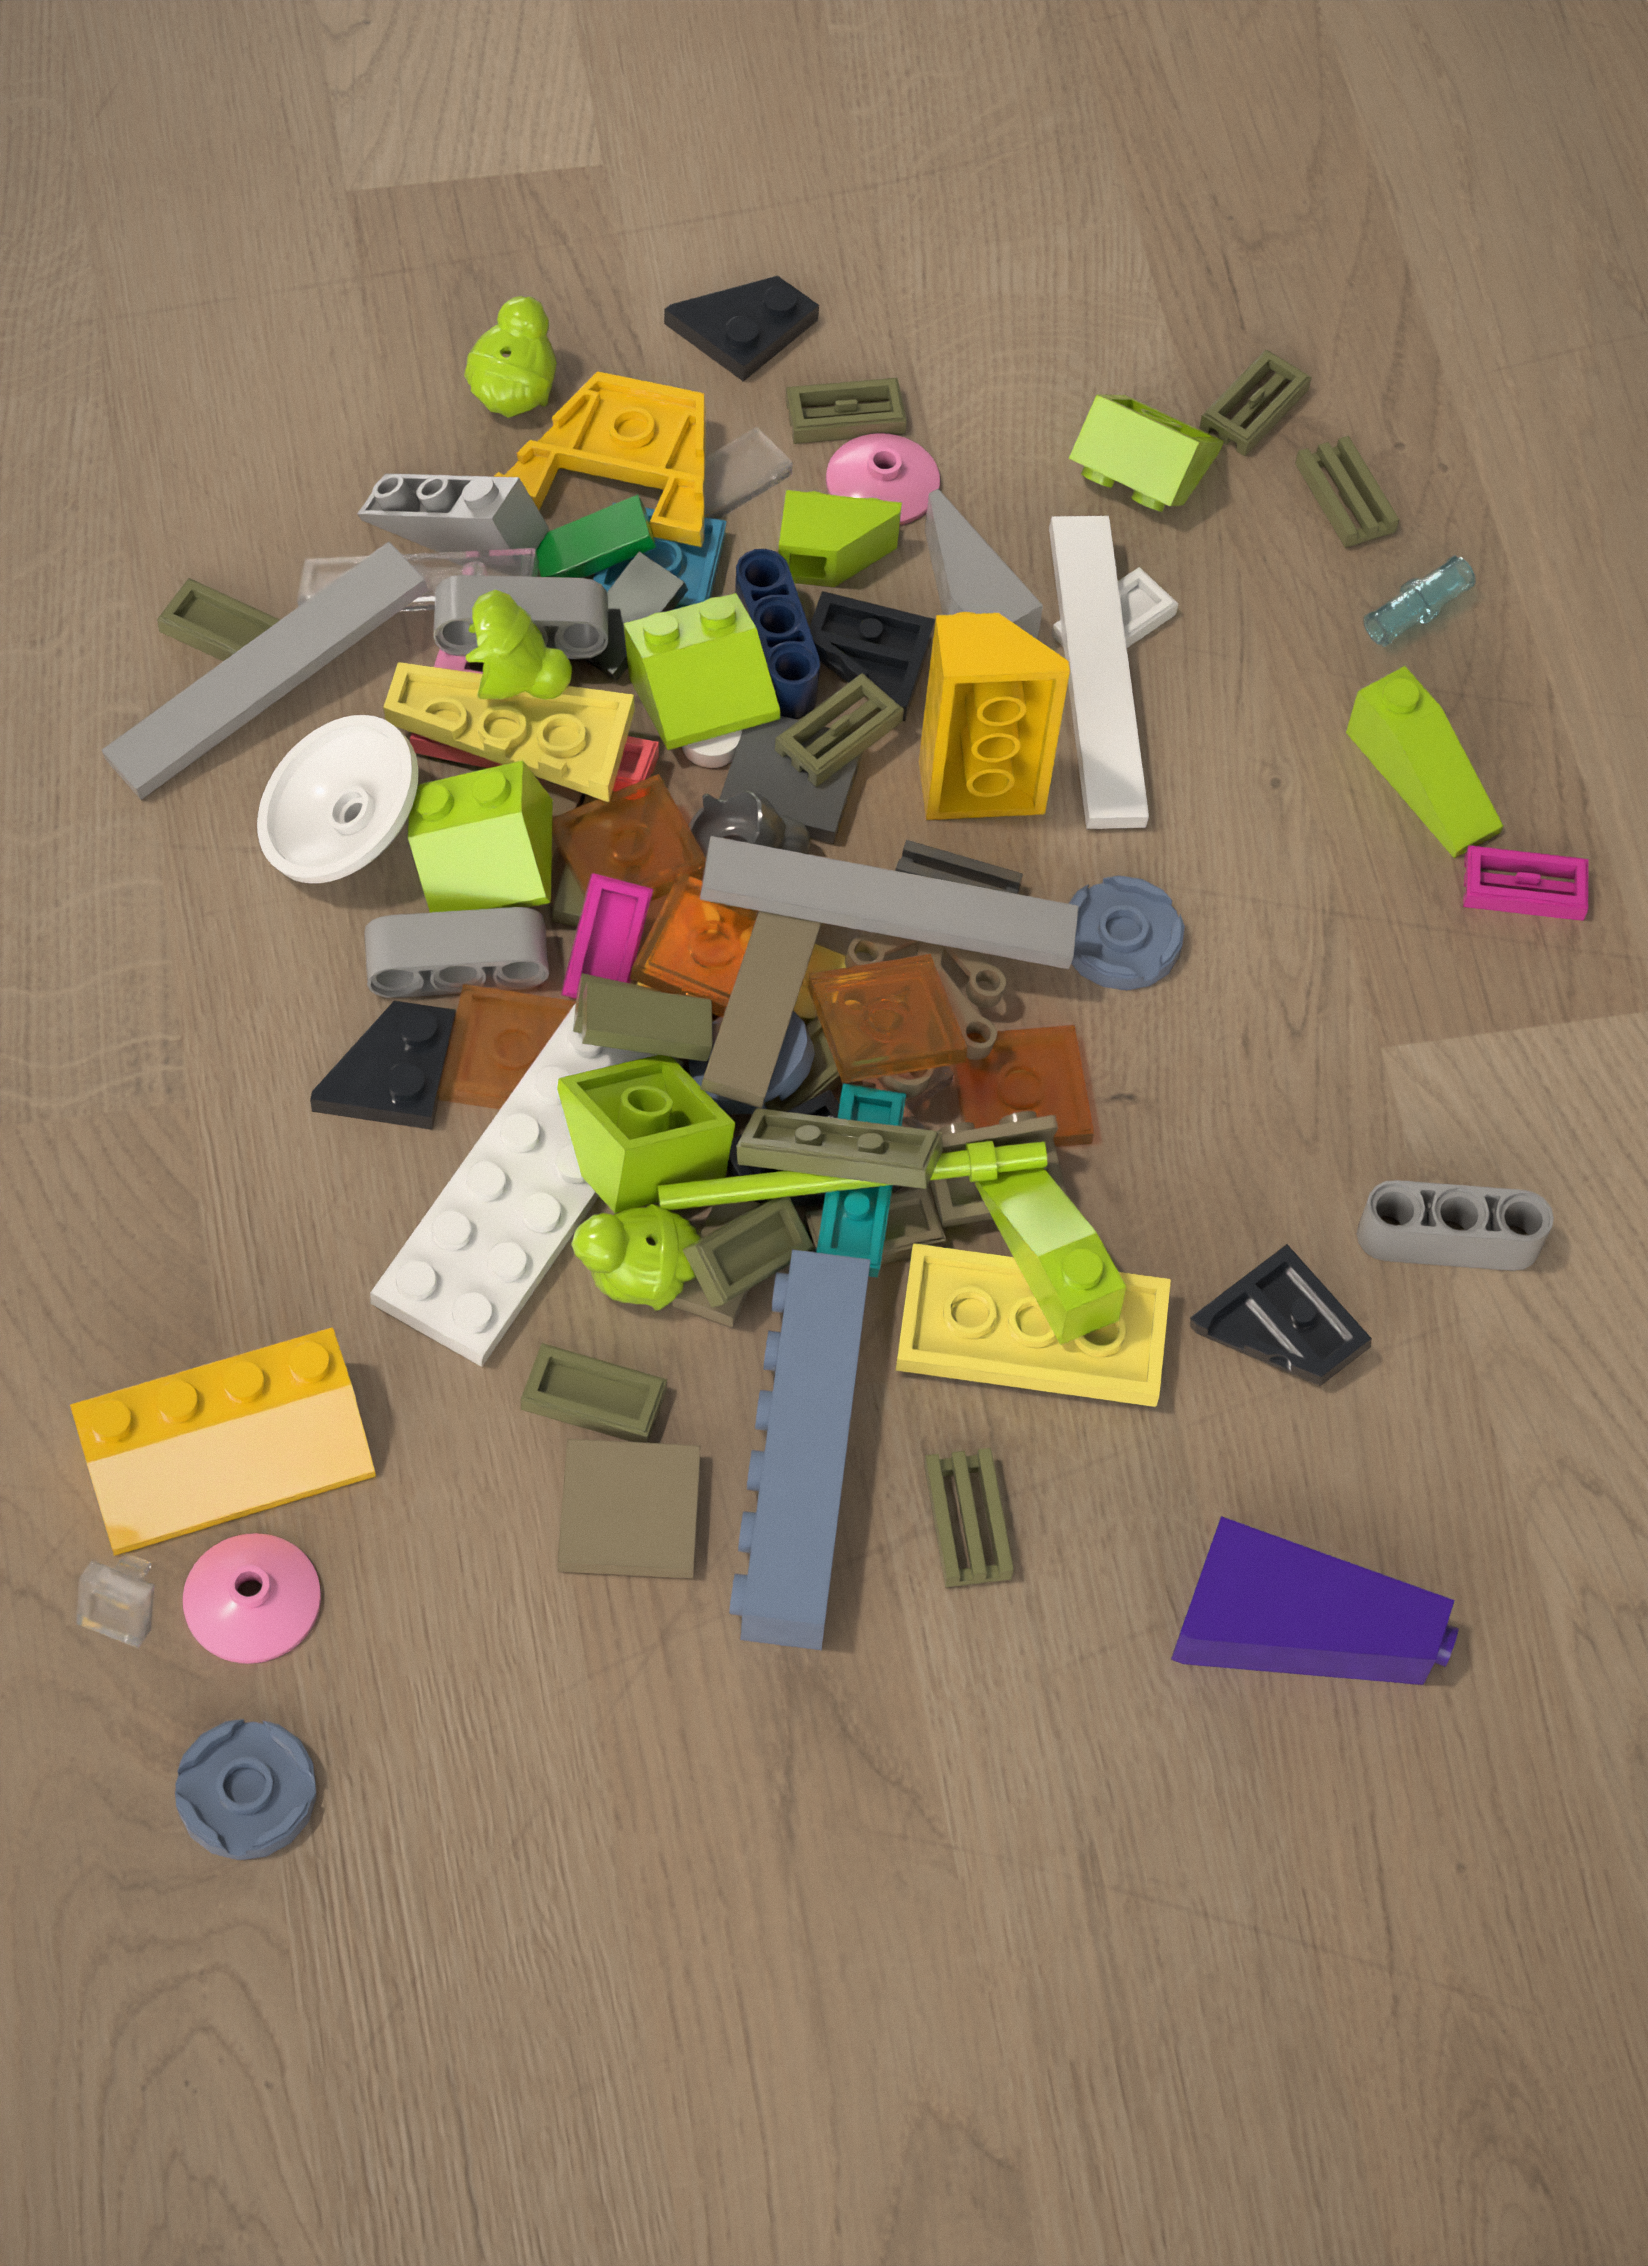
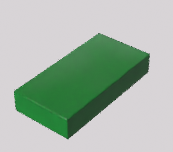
(596, 541)

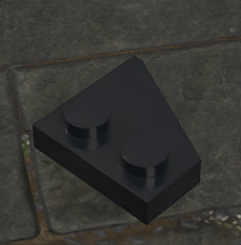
(744, 323)
(391, 1069)
(1284, 1320)

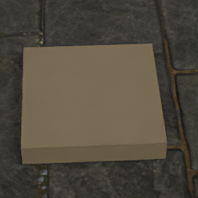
(629, 1508)

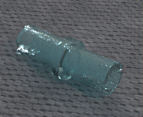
(1419, 600)

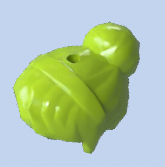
(526, 376)
(514, 652)
(626, 1264)

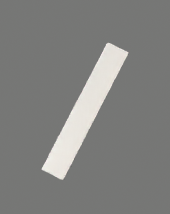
(1098, 673)

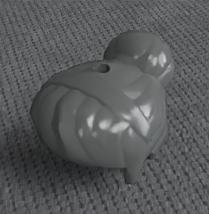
(748, 819)

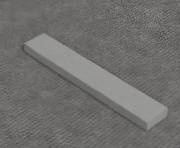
(264, 670)
(889, 902)

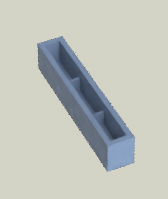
(804, 1451)

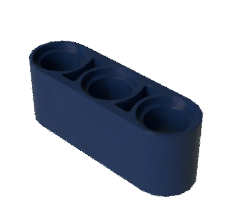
(775, 608)

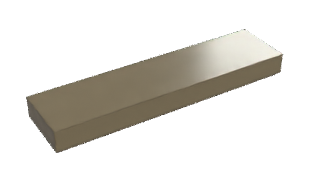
(760, 1008)

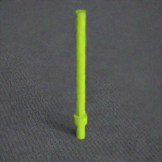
(978, 1161)

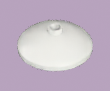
(338, 799)

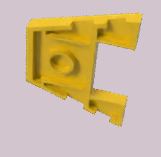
(630, 435)

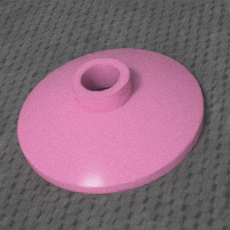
(884, 469)
(258, 1625)

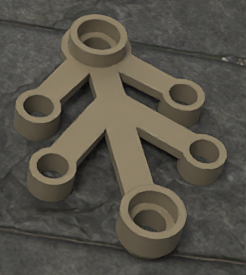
(968, 1019)

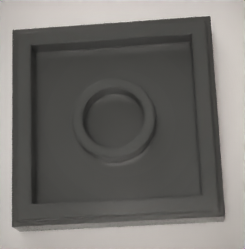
(765, 772)

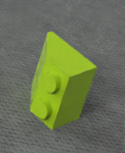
(1143, 451)
(700, 671)
(483, 840)
(643, 1129)

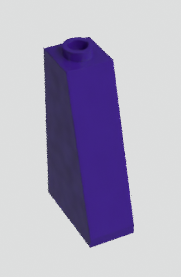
(1309, 1613)

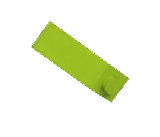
(1423, 760)
(1055, 1252)

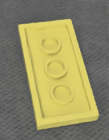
(981, 1323)

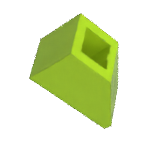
(835, 535)

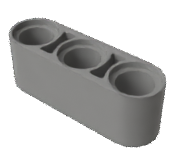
(565, 610)
(453, 948)
(1479, 1210)

